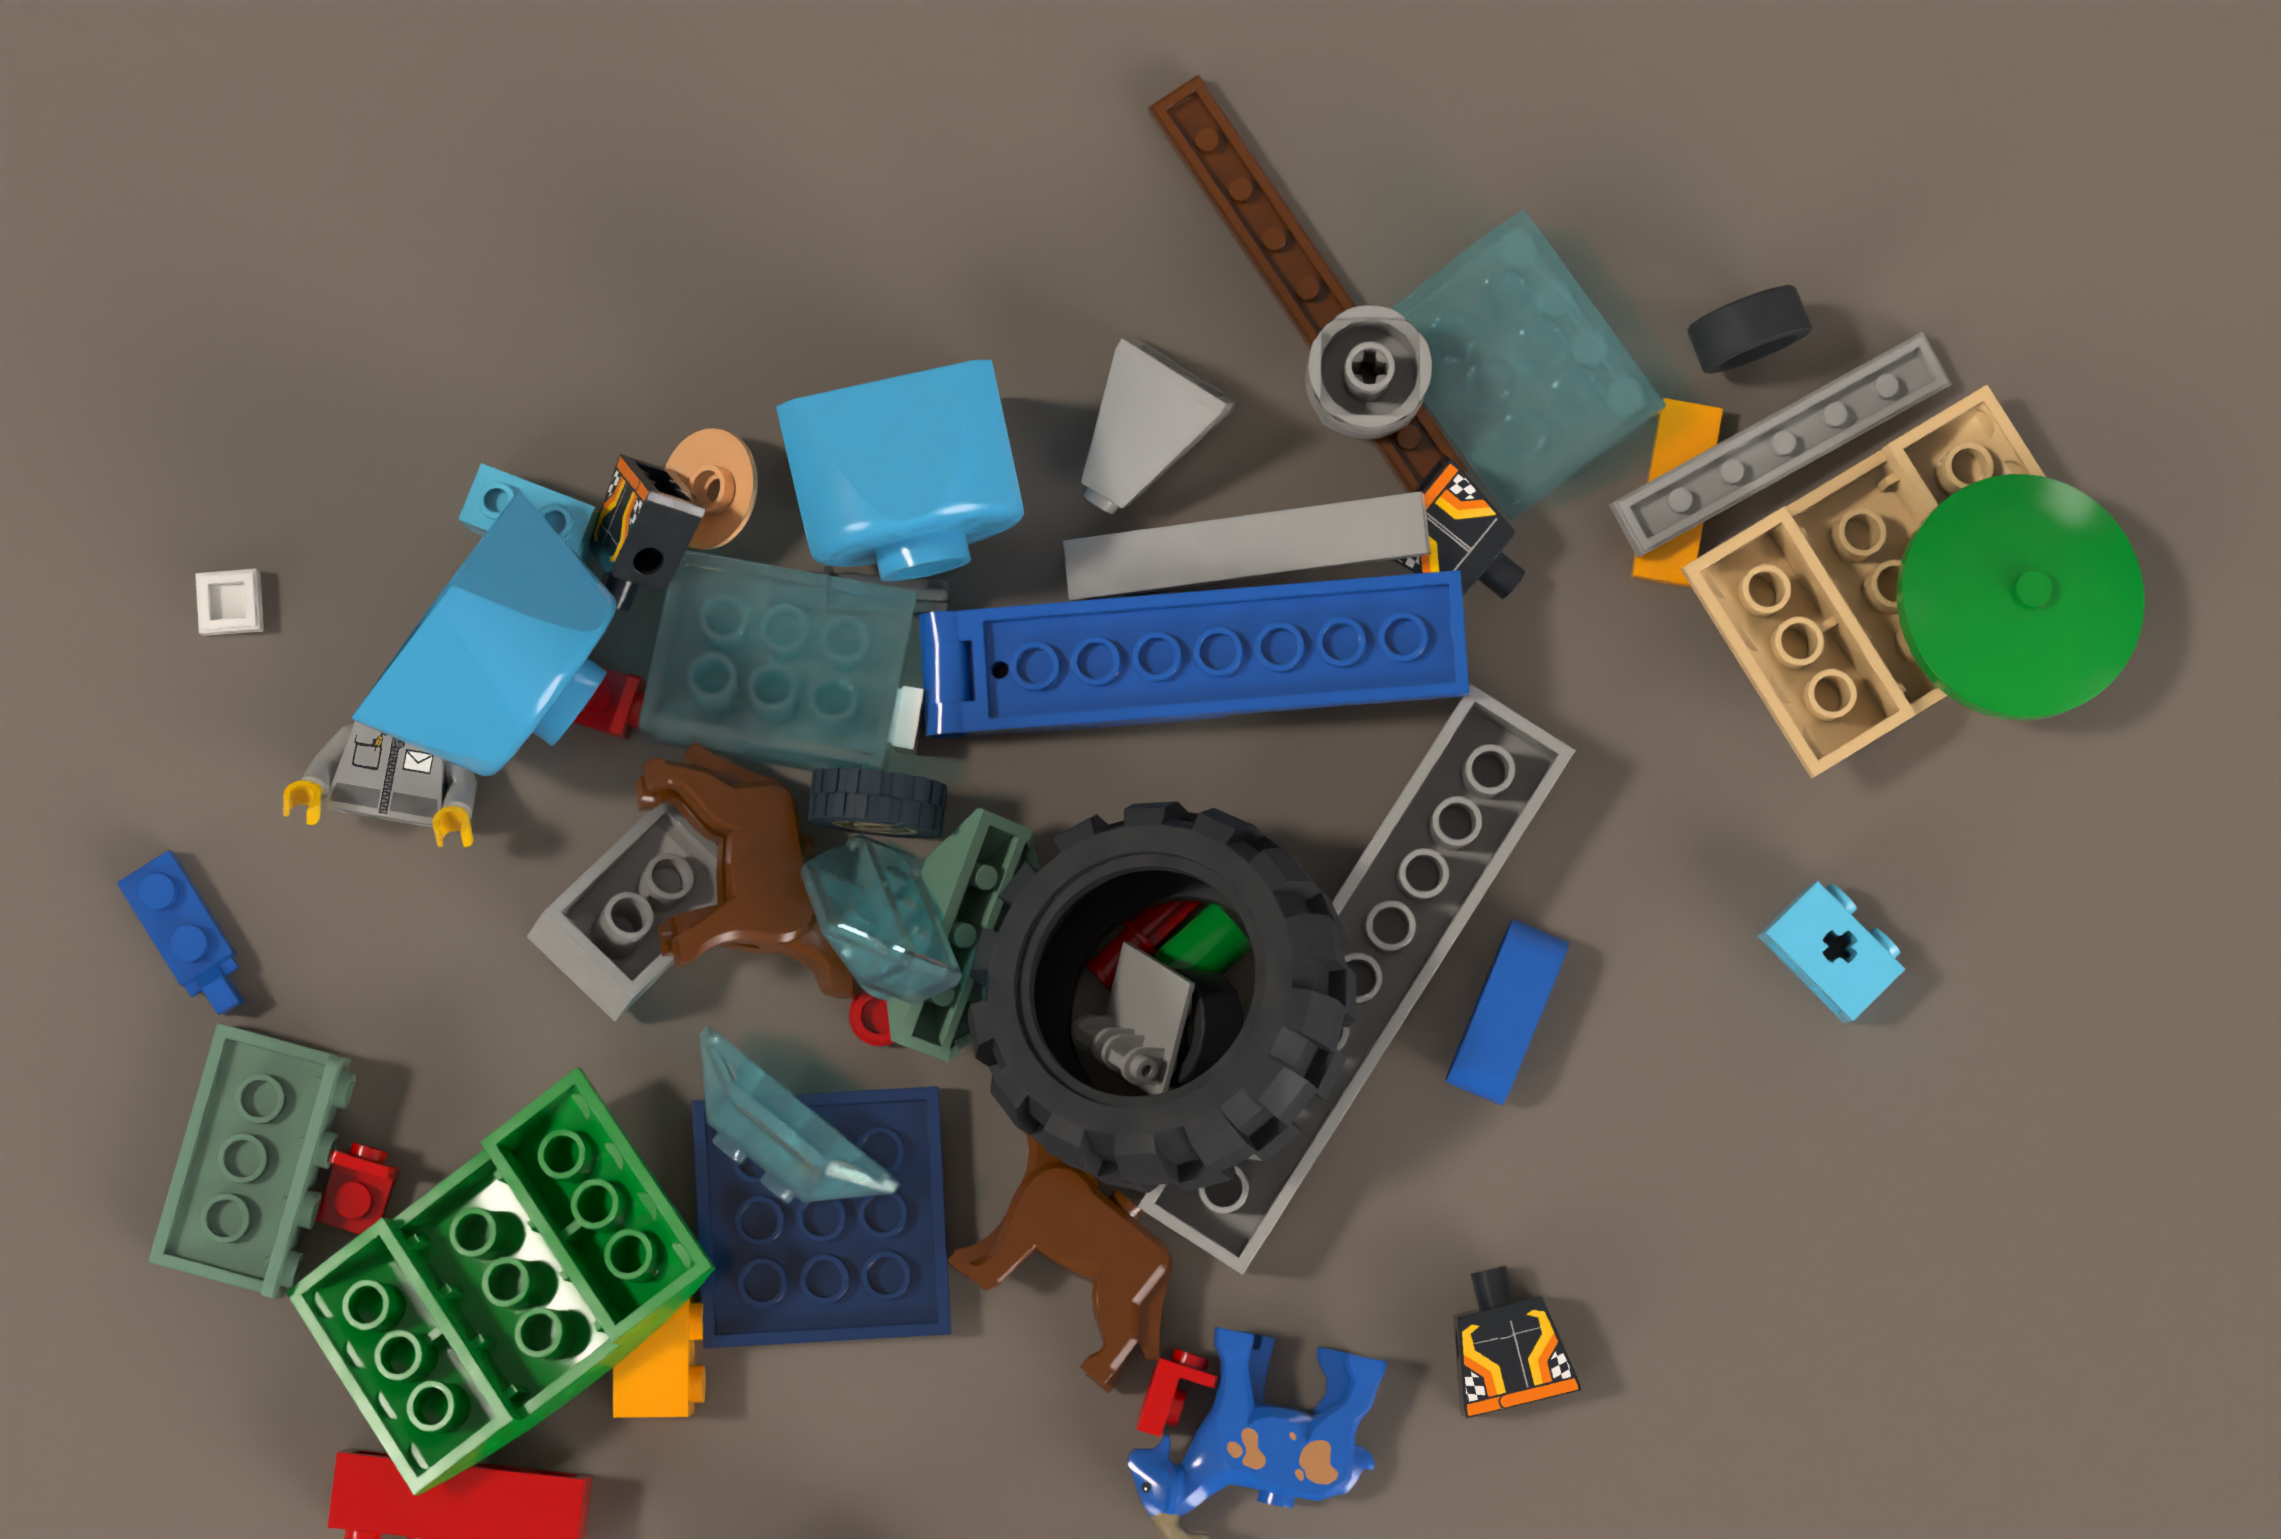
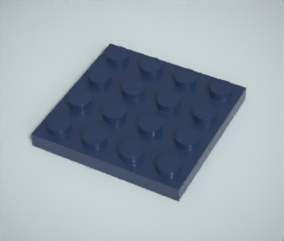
(829, 1264)

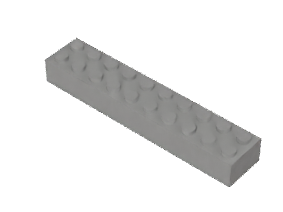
(1400, 921)

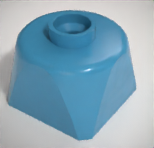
(903, 470)
(497, 650)

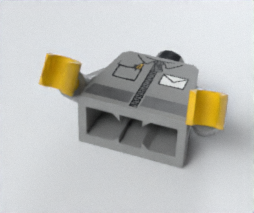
(385, 780)

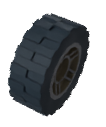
(877, 802)

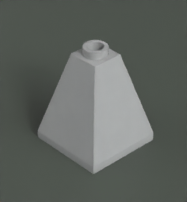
(1146, 423)

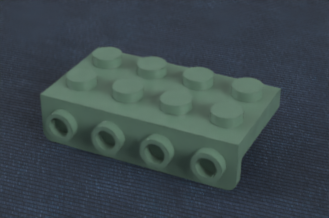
(252, 1161)

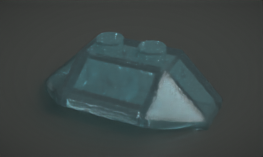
(881, 920)
(781, 1132)

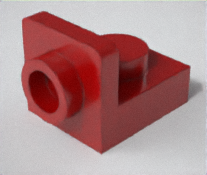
(614, 705)
(358, 1188)
(1163, 1399)

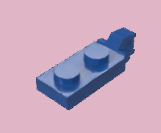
(184, 930)

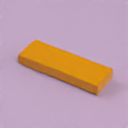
(1680, 435)

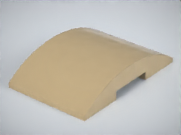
(1815, 583)

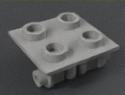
(1141, 1021)

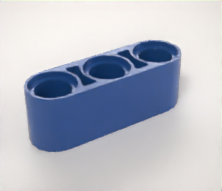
(1507, 1012)

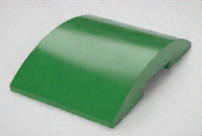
(503, 1286)

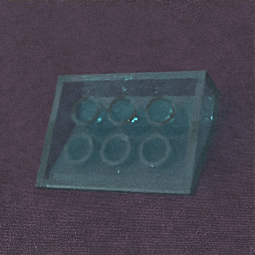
(1525, 366)
(777, 664)

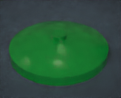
(2020, 597)

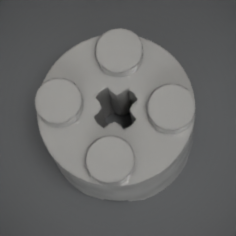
(1394, 350)

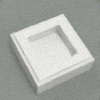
(229, 602)
(908, 720)

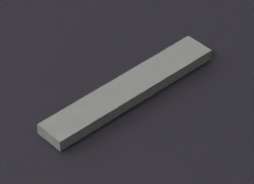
(1779, 444)
(1247, 547)

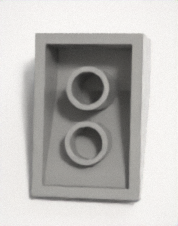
(609, 918)

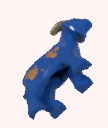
(1262, 1444)

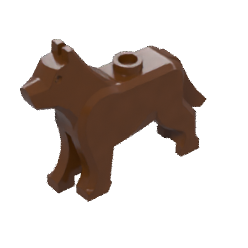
(757, 870)
(1092, 1237)

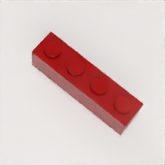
(475, 1504)

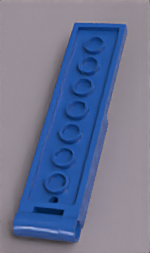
(1193, 655)

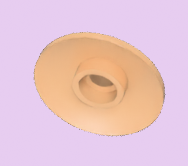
(723, 479)

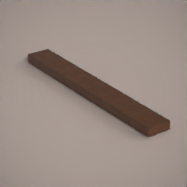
(1280, 250)

